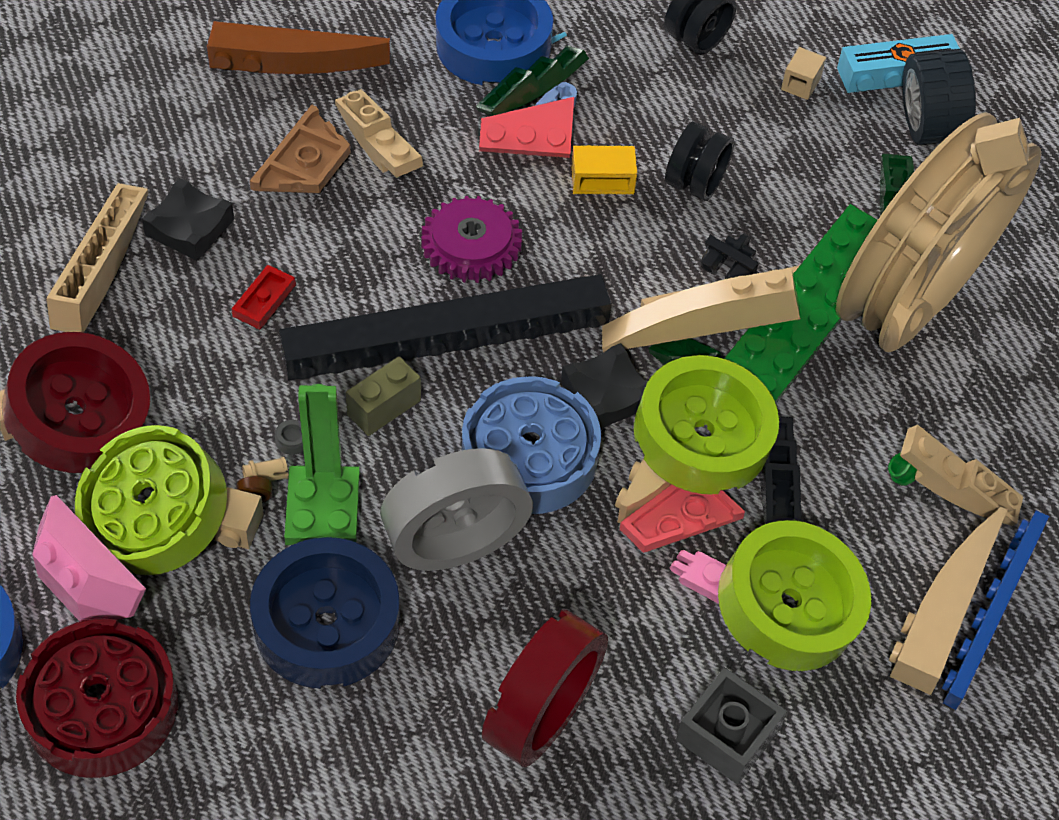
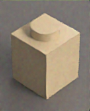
(803, 73)
(1001, 147)
(240, 519)

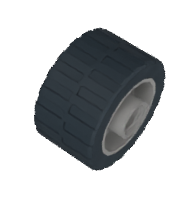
(937, 94)

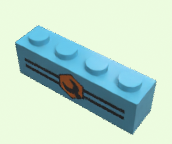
(883, 63)

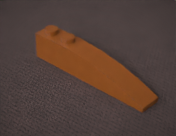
(292, 50)

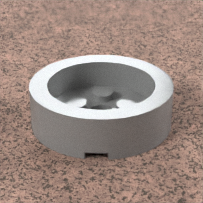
(456, 509)

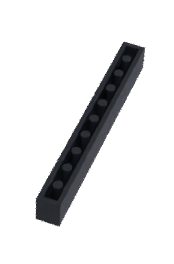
(444, 327)

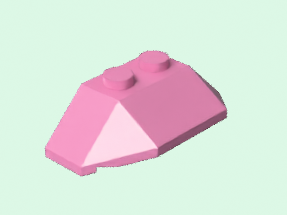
(82, 568)

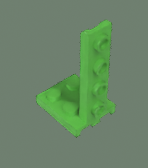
(323, 492)

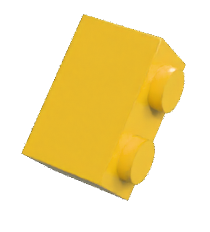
(604, 169)

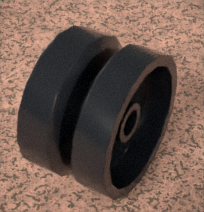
(699, 22)
(699, 161)

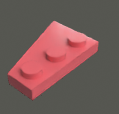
(530, 130)
(677, 516)

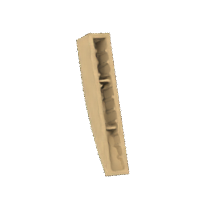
(95, 261)
(708, 310)
(941, 612)

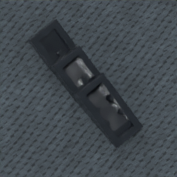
(782, 477)

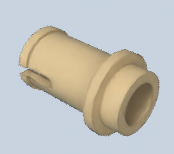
(270, 469)

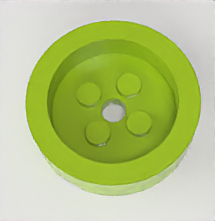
(713, 394)
(175, 518)
(812, 570)

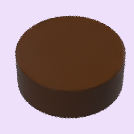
(256, 485)

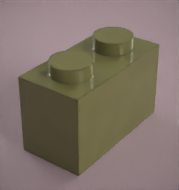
(383, 396)

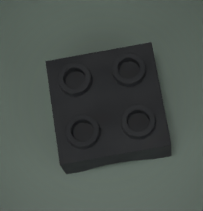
(188, 220)
(607, 384)

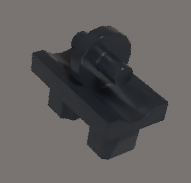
(732, 253)

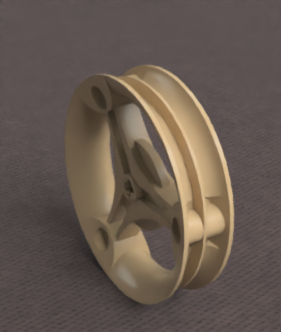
(932, 237)

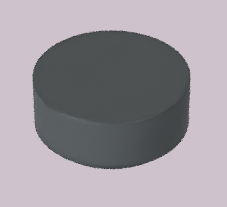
(289, 437)

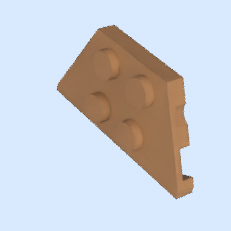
(303, 158)

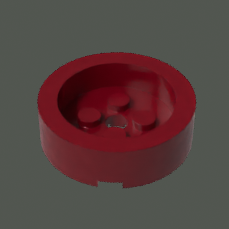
(67, 370)
(544, 688)
(88, 733)

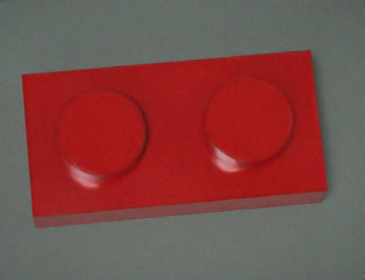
(263, 297)

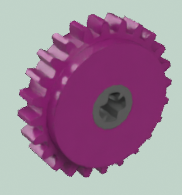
(471, 239)

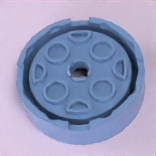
(568, 449)

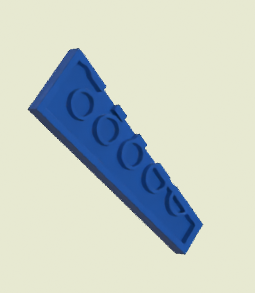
(988, 620)

